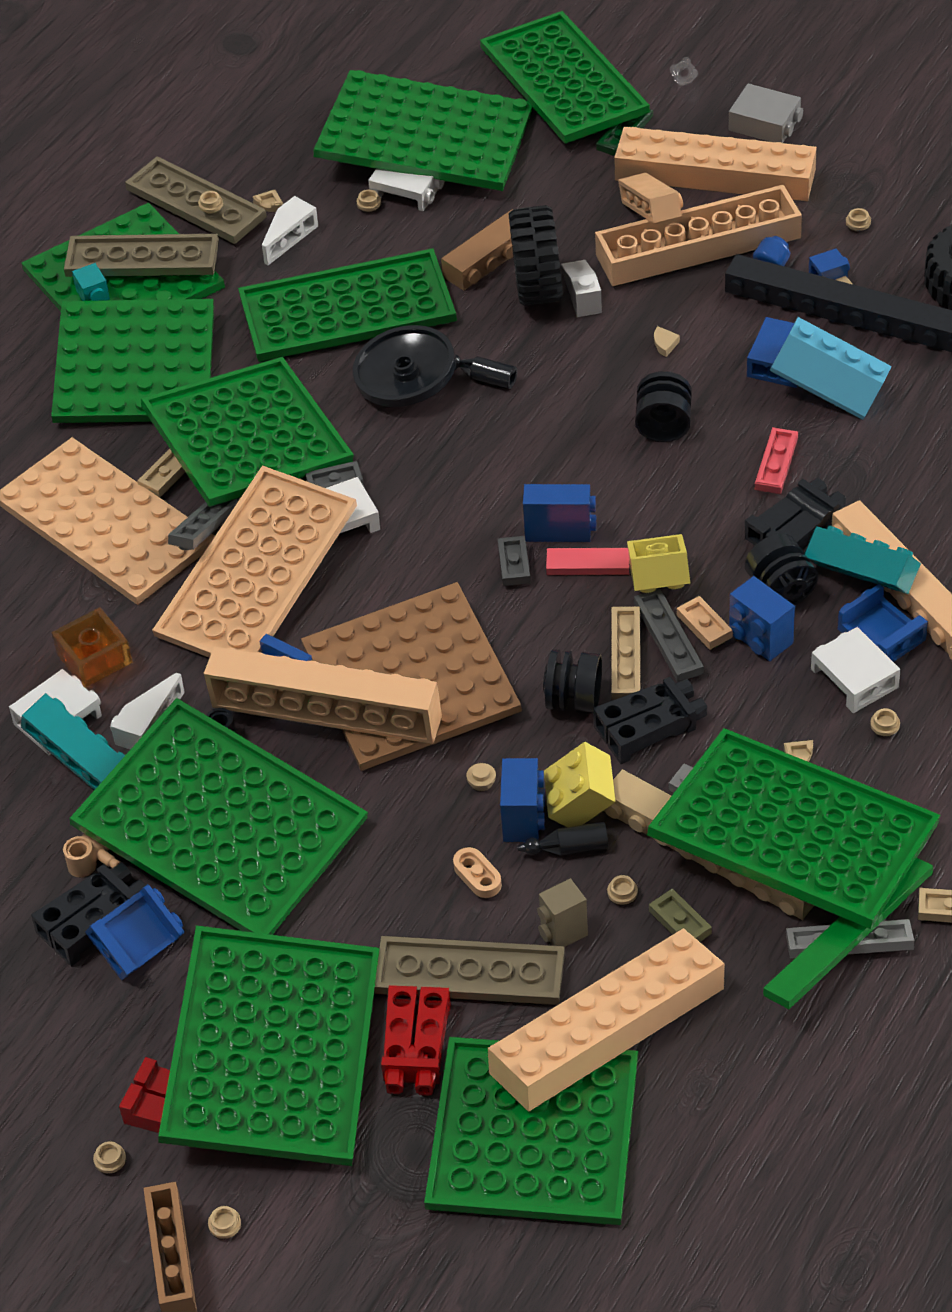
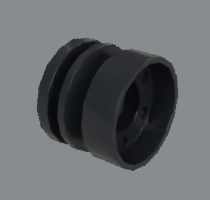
(663, 406)
(782, 567)
(572, 680)

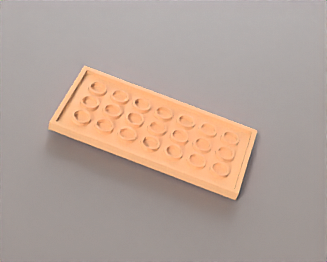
(101, 519)
(255, 565)

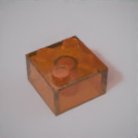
(92, 647)

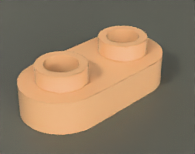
(479, 874)

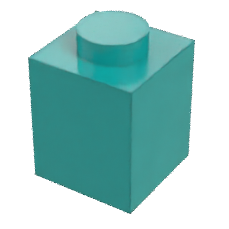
(90, 283)

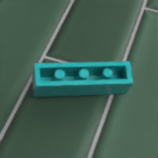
(863, 559)
(70, 740)

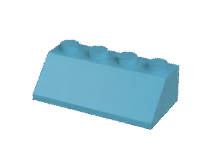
(830, 368)

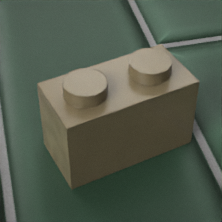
(562, 914)

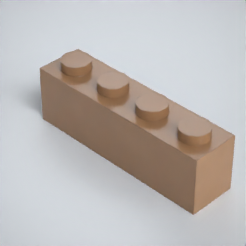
(479, 254)
(169, 1248)

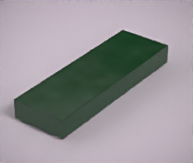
(610, 140)

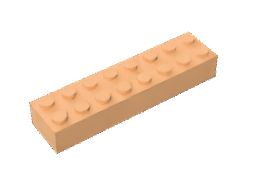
(715, 162)
(697, 236)
(323, 694)
(605, 1019)

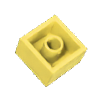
(658, 563)
(579, 786)

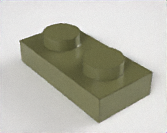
(677, 914)

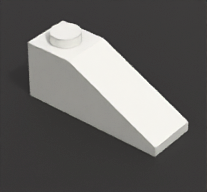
(290, 225)
(582, 288)
(144, 710)

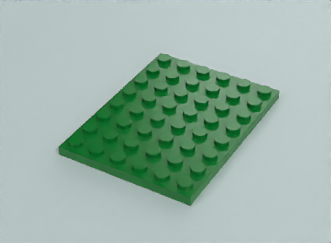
(424, 130)
(219, 819)
(795, 827)
(271, 1046)

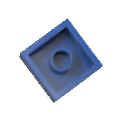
(761, 618)
(522, 799)

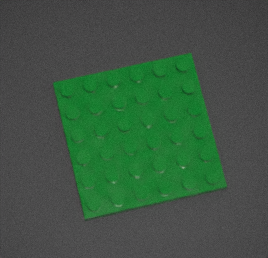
(49, 275)
(127, 351)
(245, 421)
(542, 1163)

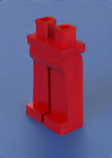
(418, 1061)
(146, 1097)

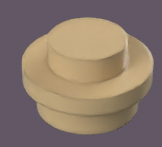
(368, 200)
(210, 202)
(858, 219)
(885, 722)
(481, 776)
(622, 890)
(109, 1157)
(224, 1222)

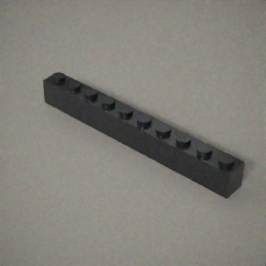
(840, 302)

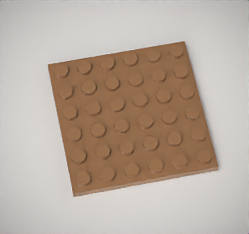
(419, 639)

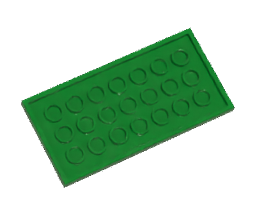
(564, 77)
(345, 304)

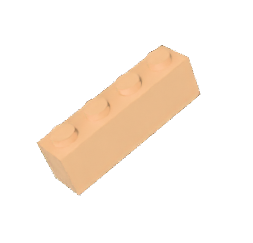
(650, 197)

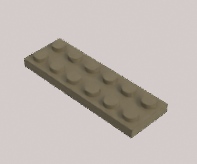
(180, 193)
(144, 254)
(472, 969)

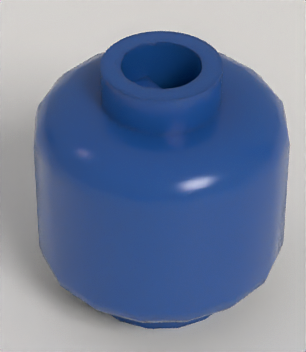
(773, 250)

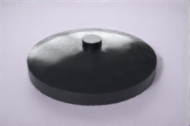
(404, 366)

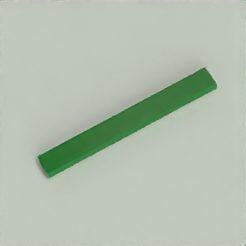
(835, 944)

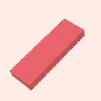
(776, 460)
(587, 561)

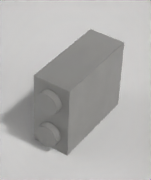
(765, 114)

